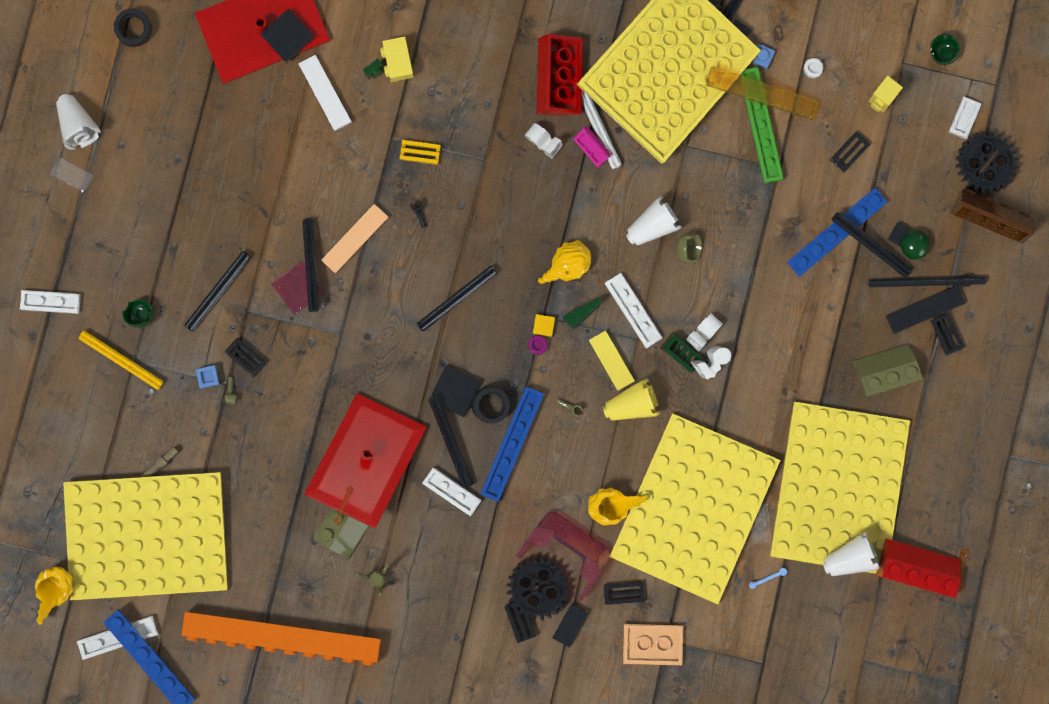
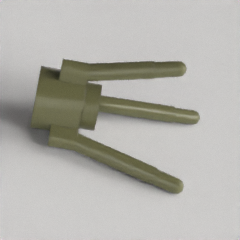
(376, 578)

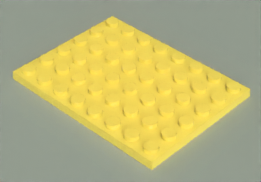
(659, 71)
(838, 481)
(696, 510)
(145, 536)

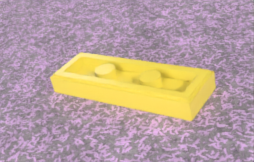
(611, 360)

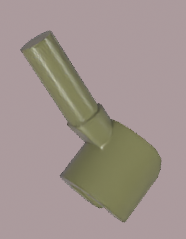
(229, 397)
(570, 407)

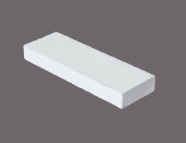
(50, 302)
(451, 491)

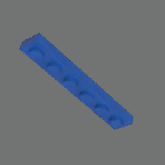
(834, 234)
(512, 444)
(148, 659)

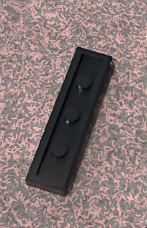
(925, 310)

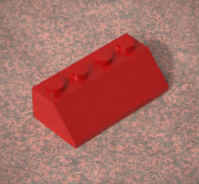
(558, 75)
(919, 568)

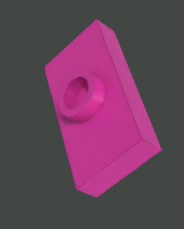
(592, 146)

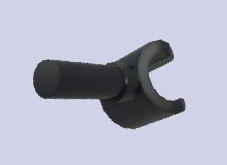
(418, 211)

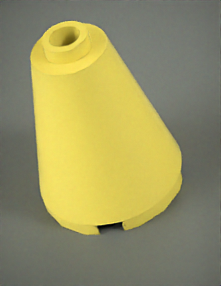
(633, 403)

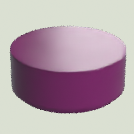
(537, 345)

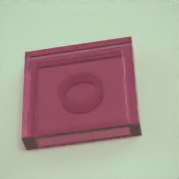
(293, 288)

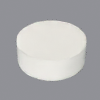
(813, 68)

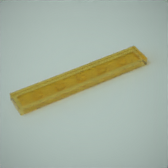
(762, 93)

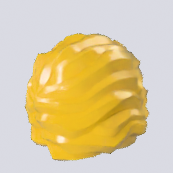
(568, 262)
(611, 506)
(52, 589)

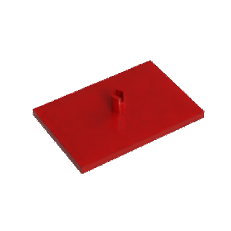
(235, 37)
(368, 455)

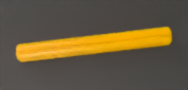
(121, 360)

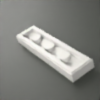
(325, 93)
(633, 310)
(107, 642)

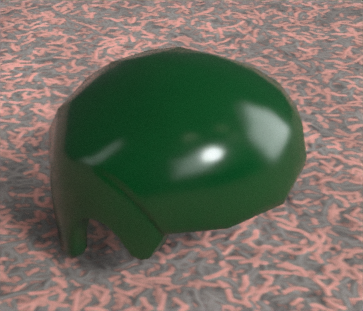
(945, 49)
(915, 245)
(138, 313)

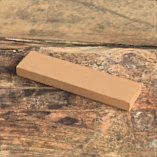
(354, 238)

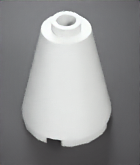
(75, 123)
(653, 223)
(852, 557)

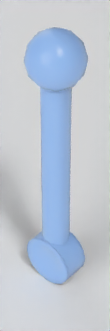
(782, 572)

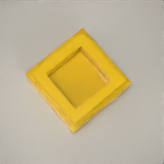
(543, 325)

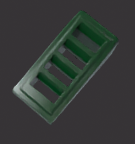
(578, 315)
(679, 342)

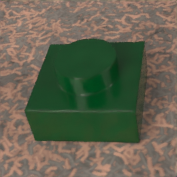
(373, 70)

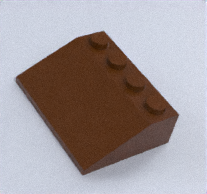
(993, 216)

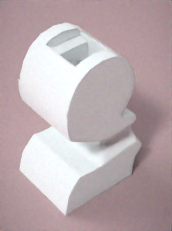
(543, 140)
(704, 332)
(716, 356)

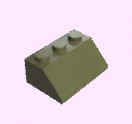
(887, 371)
(341, 537)

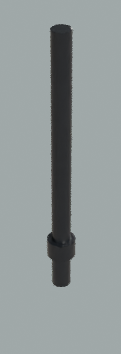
(965, 281)

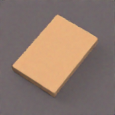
(653, 644)

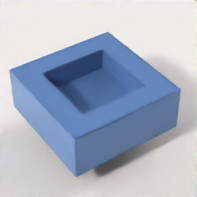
(764, 57)
(207, 377)

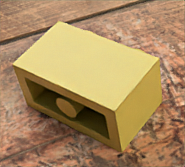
(397, 59)
(885, 94)

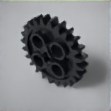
(973, 151)
(530, 572)

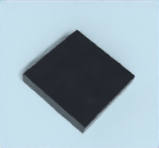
(287, 35)
(455, 390)

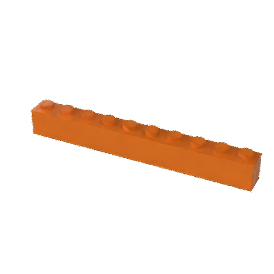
(281, 637)

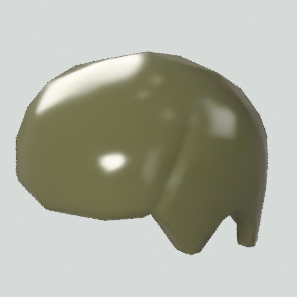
(689, 248)

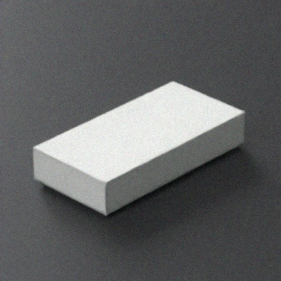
(964, 118)

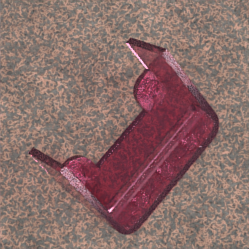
(575, 539)

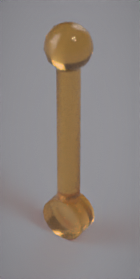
(349, 490)
(964, 554)

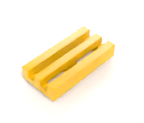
(422, 145)

